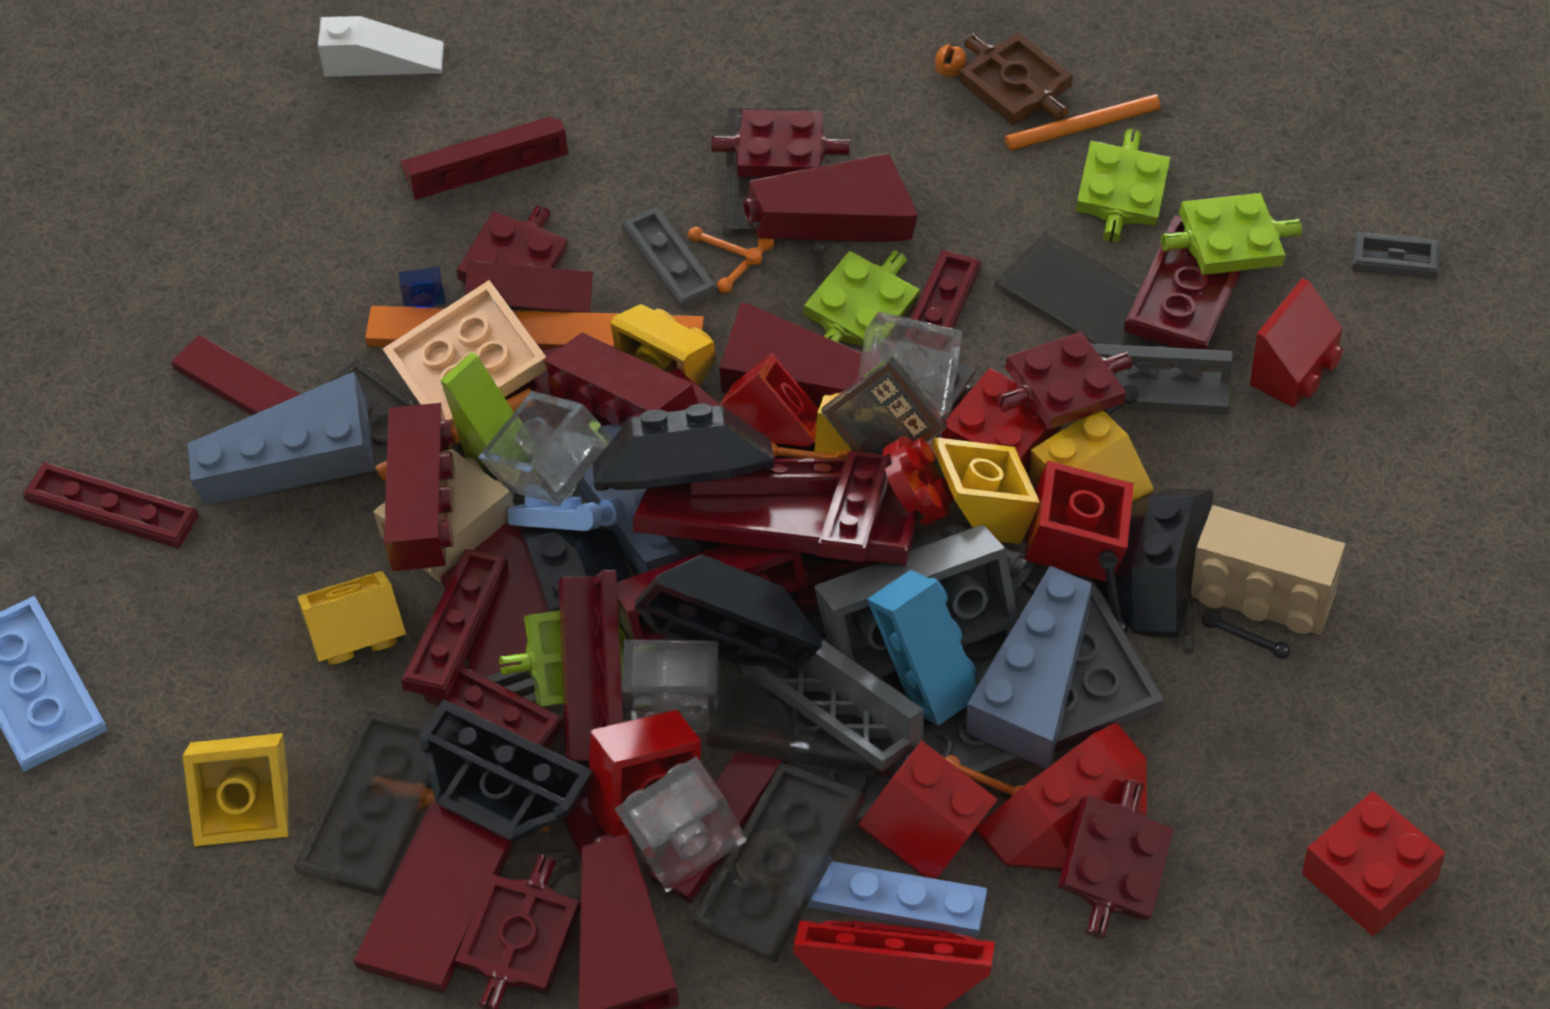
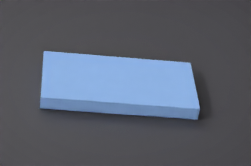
(40, 691)

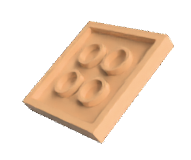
(476, 324)

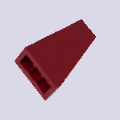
(834, 202)
(811, 359)
(619, 937)

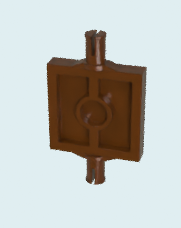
(1015, 78)

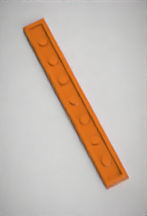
(546, 328)

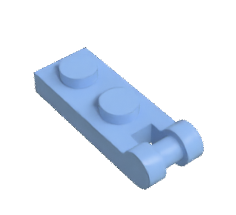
(569, 515)

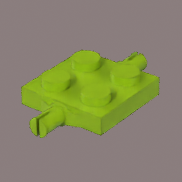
(1122, 184)
(1231, 234)
(856, 294)
(544, 657)

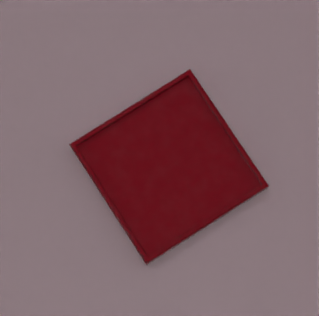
(769, 520)

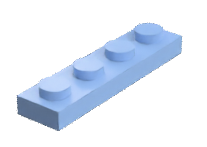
(901, 898)

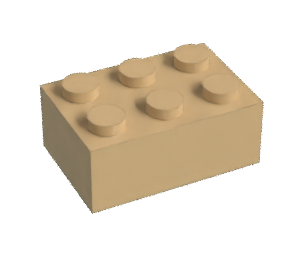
(1266, 570)

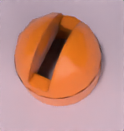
(957, 63)

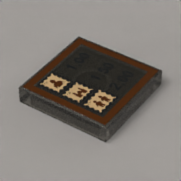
(883, 409)

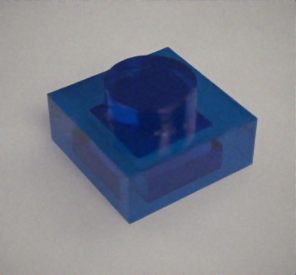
(422, 287)

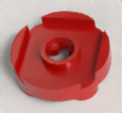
(917, 479)

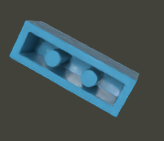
(924, 645)

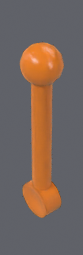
(752, 255)
(725, 285)
(796, 453)
(984, 779)

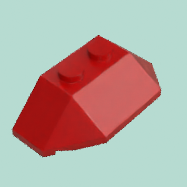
(1040, 817)
(892, 963)

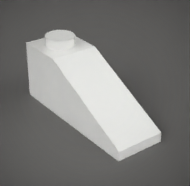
(373, 48)

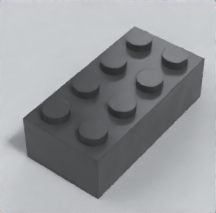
(967, 565)

